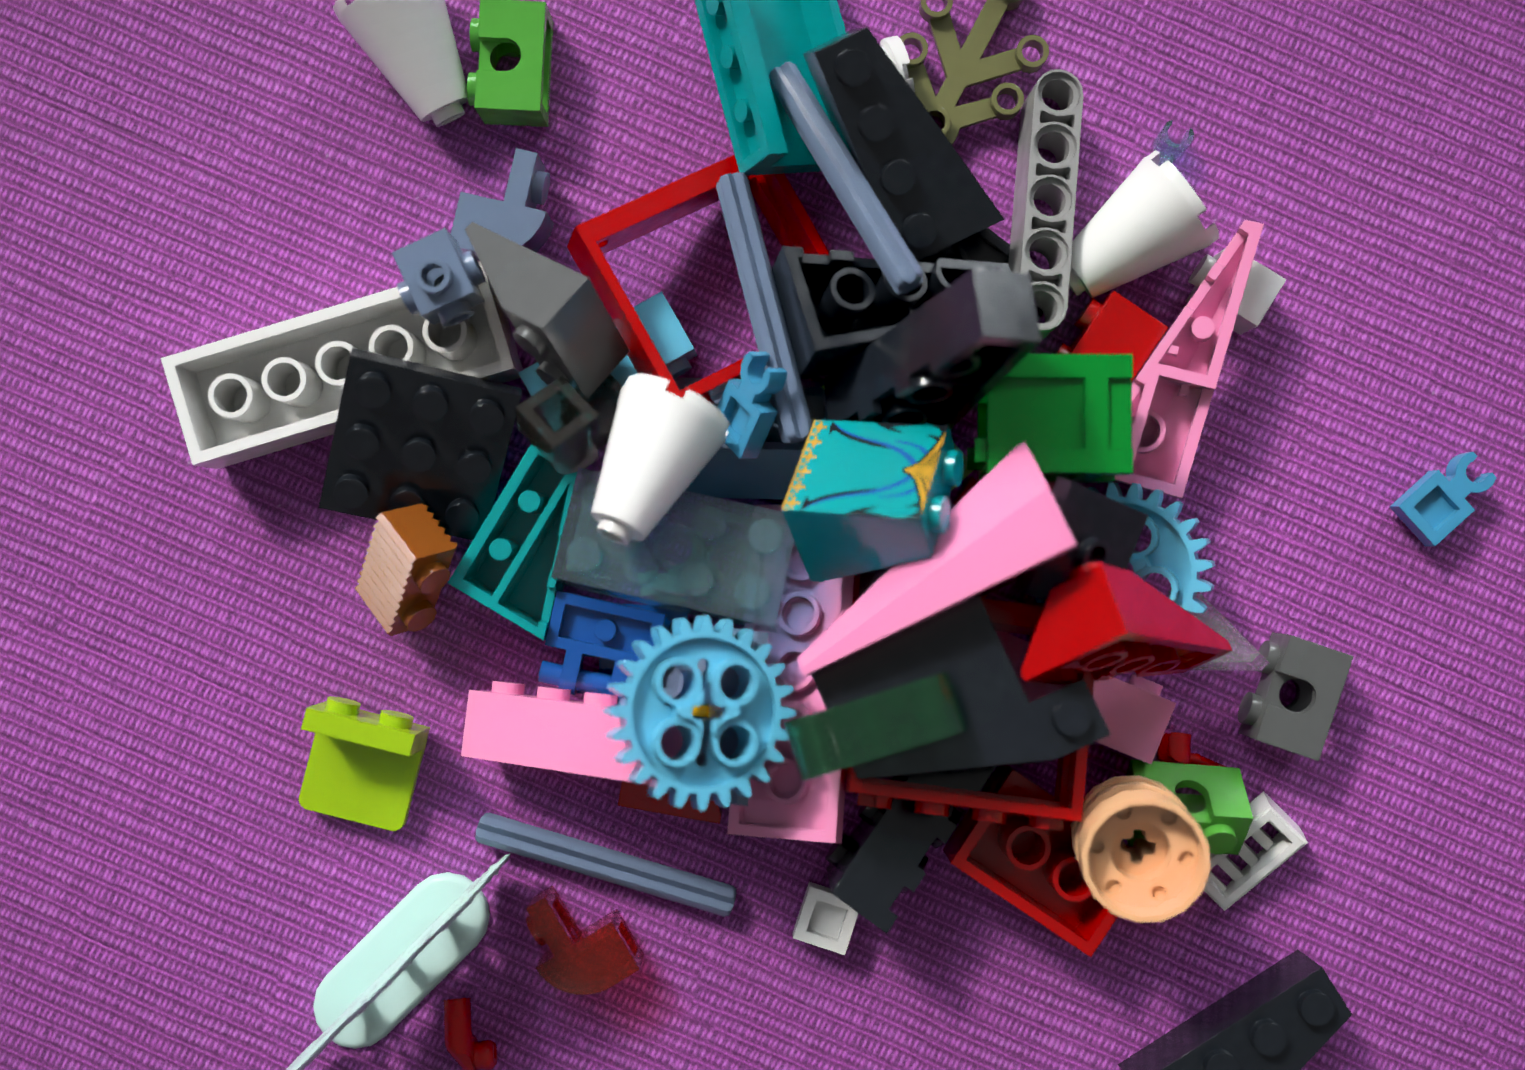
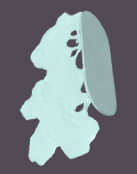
(400, 961)

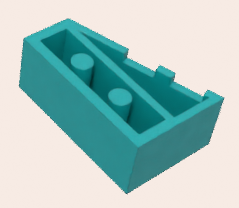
(518, 545)

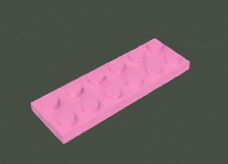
(787, 804)

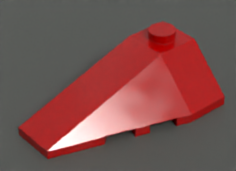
(1113, 626)

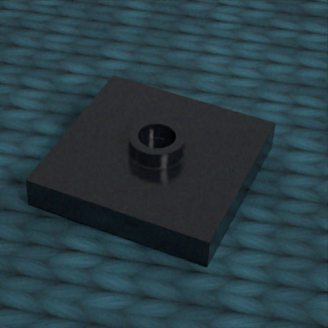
(1102, 533)

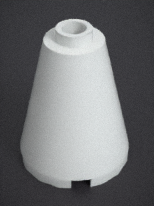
(413, 51)
(1139, 229)
(652, 455)

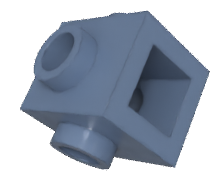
(439, 279)

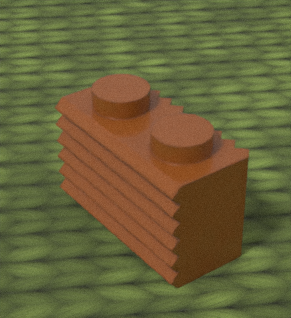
(405, 569)

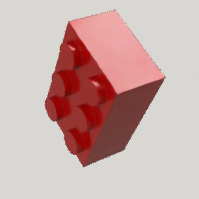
(1031, 866)

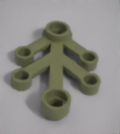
(966, 68)

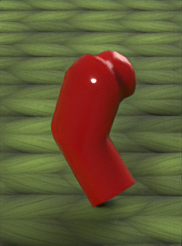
(461, 1041)

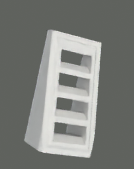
(1260, 865)

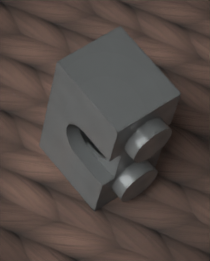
(1319, 681)

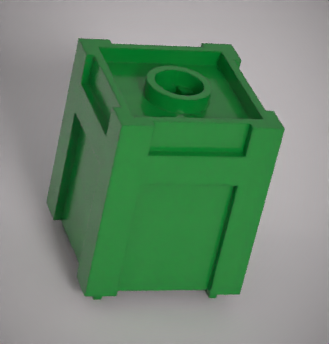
(1068, 413)

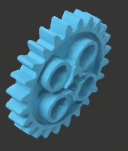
(1170, 549)
(648, 712)

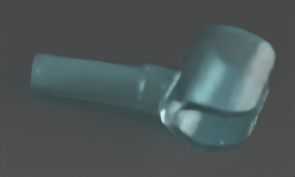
(1168, 149)

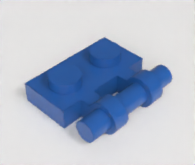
(595, 629)

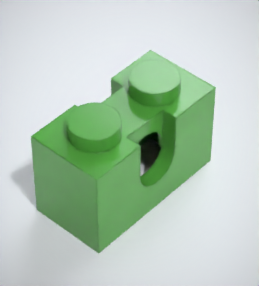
(523, 92)
(1220, 811)

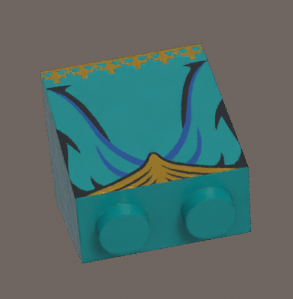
(870, 495)

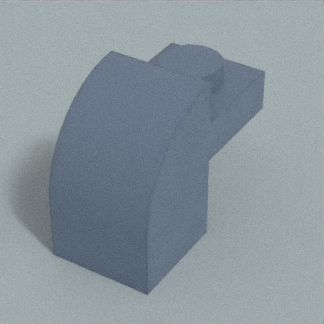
(516, 215)

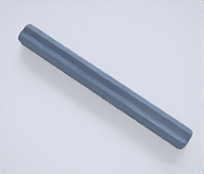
(846, 179)
(763, 302)
(606, 864)

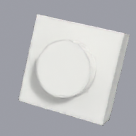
(824, 920)

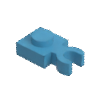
(748, 406)
(1438, 502)

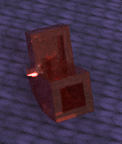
(583, 959)

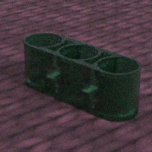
(875, 726)

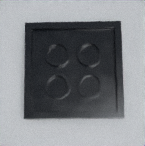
(416, 439)

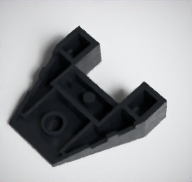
(994, 707)

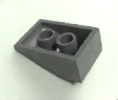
(553, 312)

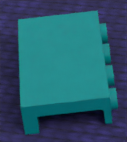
(744, 46)

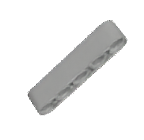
(1051, 183)

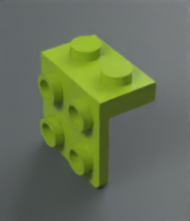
(362, 763)

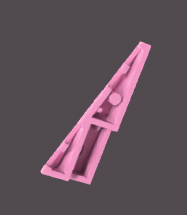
(1183, 372)
(991, 537)

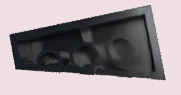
(898, 145)
(846, 303)
(940, 355)
(890, 847)
(1261, 1025)

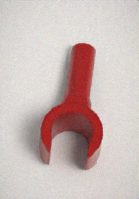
(1177, 749)

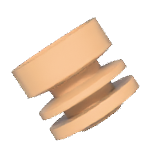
(1159, 872)

